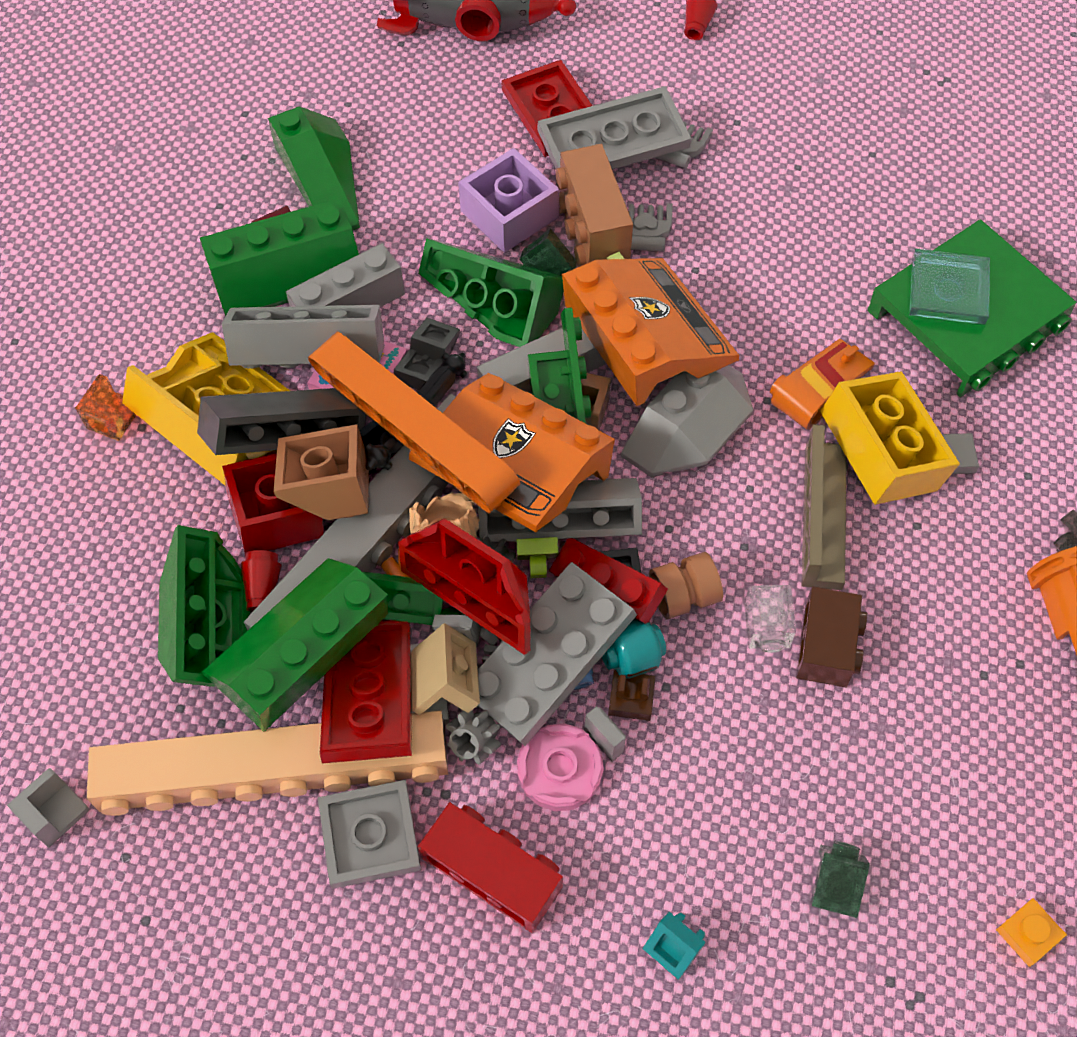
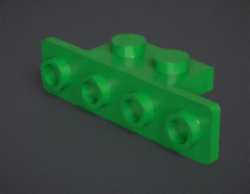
(558, 374)

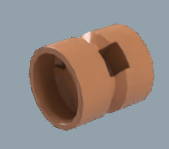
(691, 583)

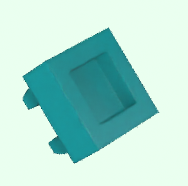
(674, 944)

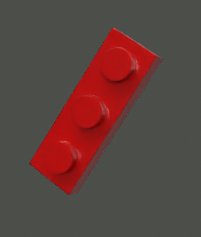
(626, 583)

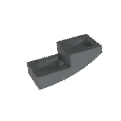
(425, 352)

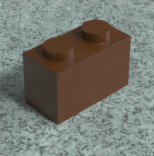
(830, 637)

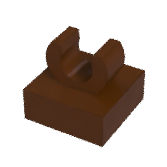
(632, 696)

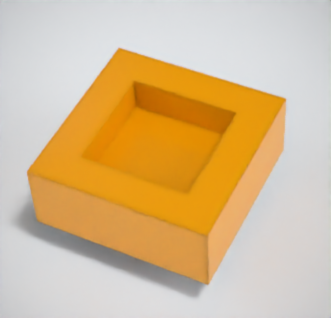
(1031, 932)

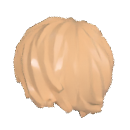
(453, 507)

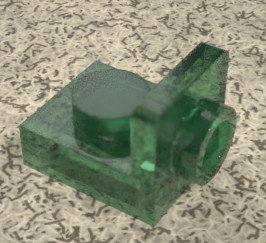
(840, 879)

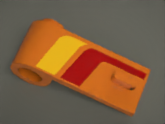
(810, 385)

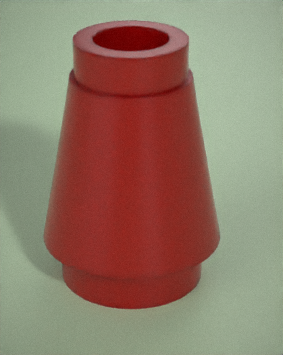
(698, 17)
(260, 576)

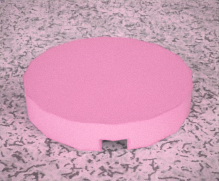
(560, 767)

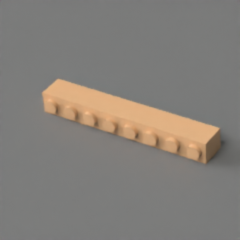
(247, 766)

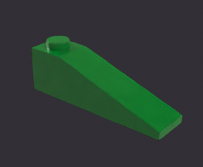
(316, 157)

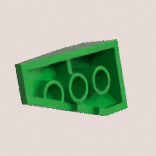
(499, 293)

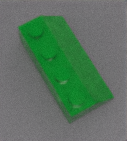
(268, 257)
(298, 641)

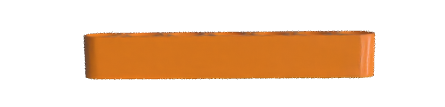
(415, 422)

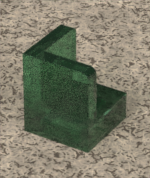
(548, 254)

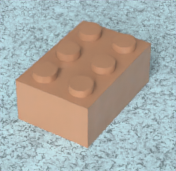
(592, 205)

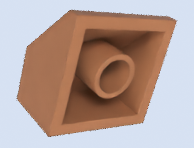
(324, 472)

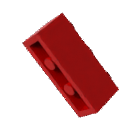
(492, 865)

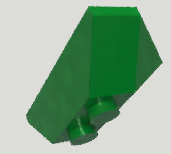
(198, 604)

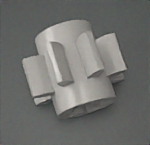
(473, 736)

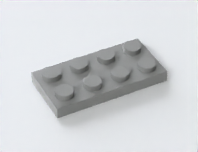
(627, 128)
(568, 636)

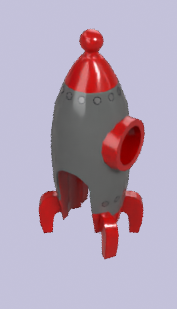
(473, 18)

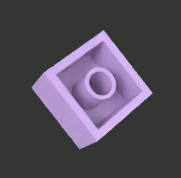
(509, 199)

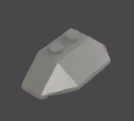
(689, 422)

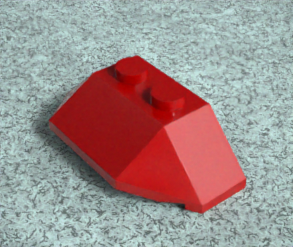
(470, 579)

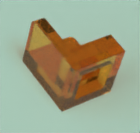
(103, 410)

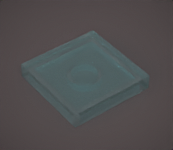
(950, 286)

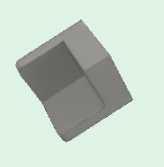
(48, 807)

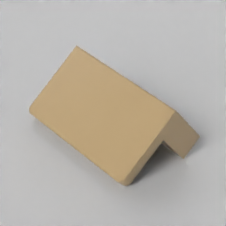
(445, 669)

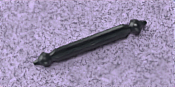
(432, 391)

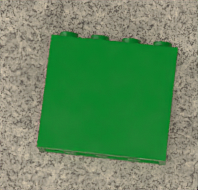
(1022, 311)

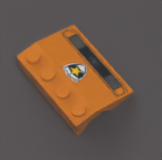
(644, 323)
(536, 441)

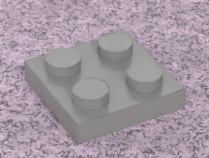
(368, 834)

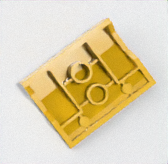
(172, 396)

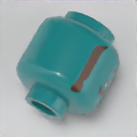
(636, 650)

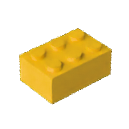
(888, 437)

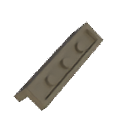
(824, 513)

